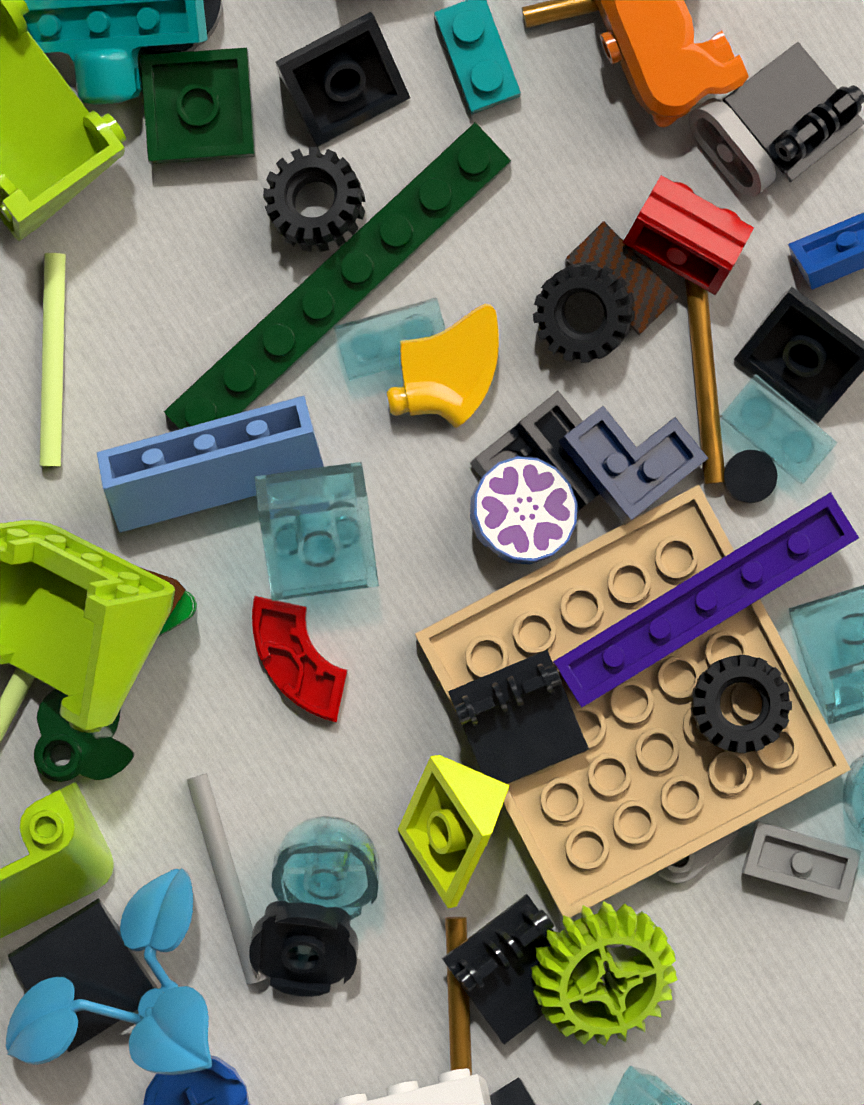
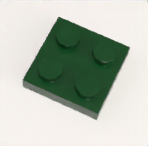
(198, 105)

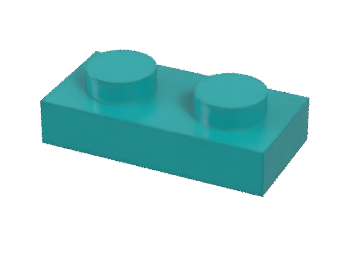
(477, 55)

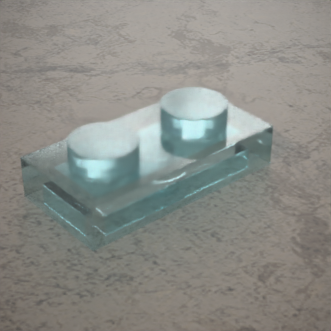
(374, 341)
(778, 429)

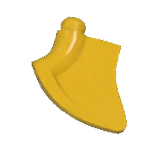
(449, 369)

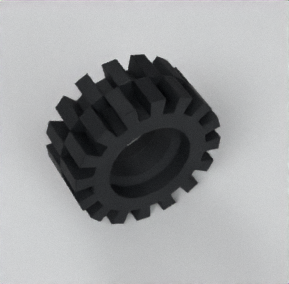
(306, 170)
(552, 318)
(774, 699)

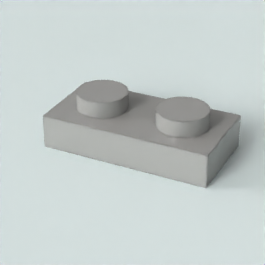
(801, 861)

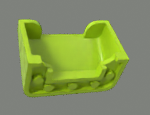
(46, 133)
(77, 618)
(63, 862)

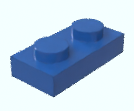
(830, 252)

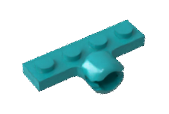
(107, 37)

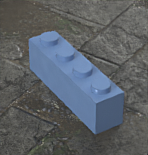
(206, 463)

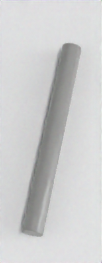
(224, 872)

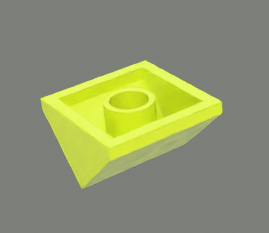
(451, 823)

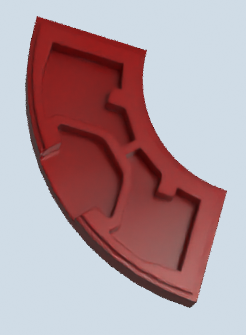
(293, 660)

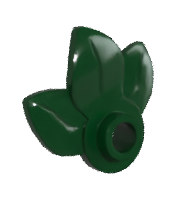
(92, 754)

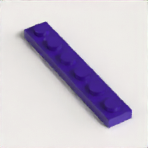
(706, 599)

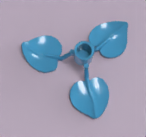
(170, 1021)

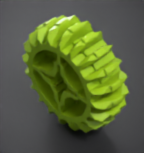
(574, 969)

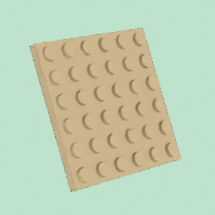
(650, 777)

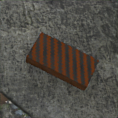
(648, 290)

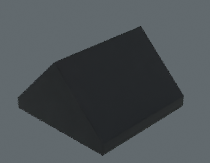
(342, 79)
(804, 354)

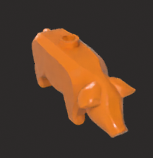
(662, 60)

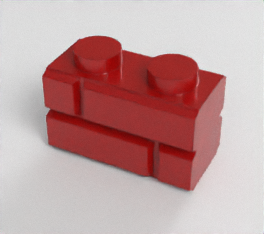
(688, 234)

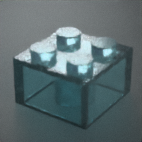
(316, 531)

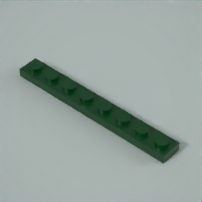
(343, 281)

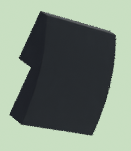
(538, 438)
(94, 958)

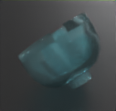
(327, 865)

